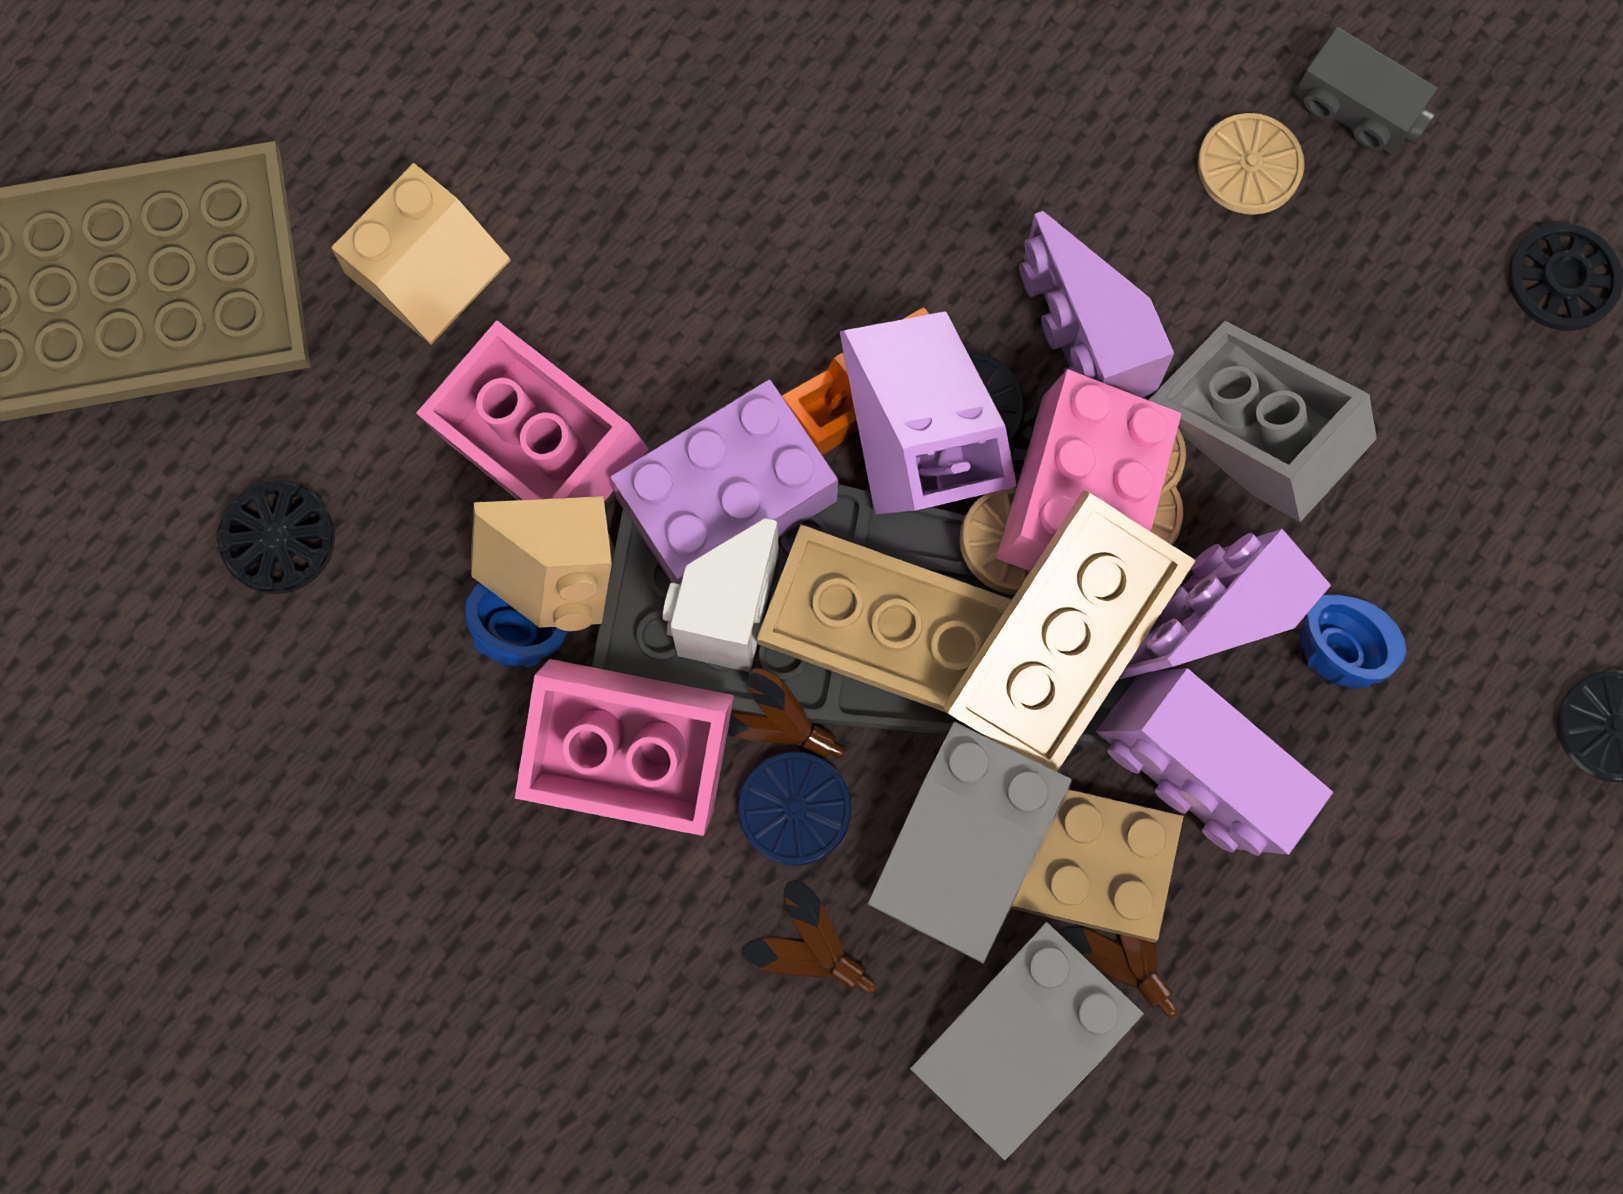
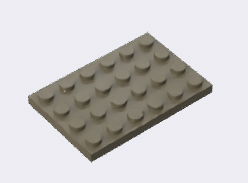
(147, 281)

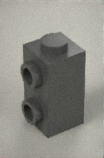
(1367, 93)

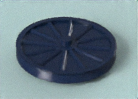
(794, 808)

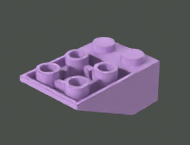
(1096, 313)
(923, 415)
(1232, 600)

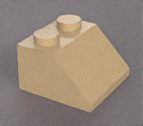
(420, 253)
(545, 558)

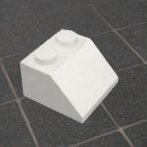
(724, 599)

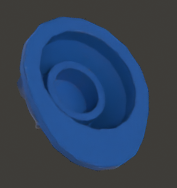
(505, 633)
(1351, 642)

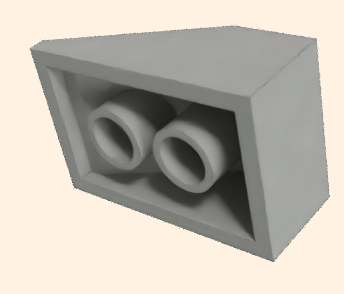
(1269, 418)
(969, 842)
(1026, 1041)

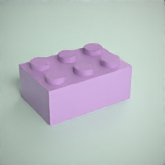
(724, 478)
(1213, 763)

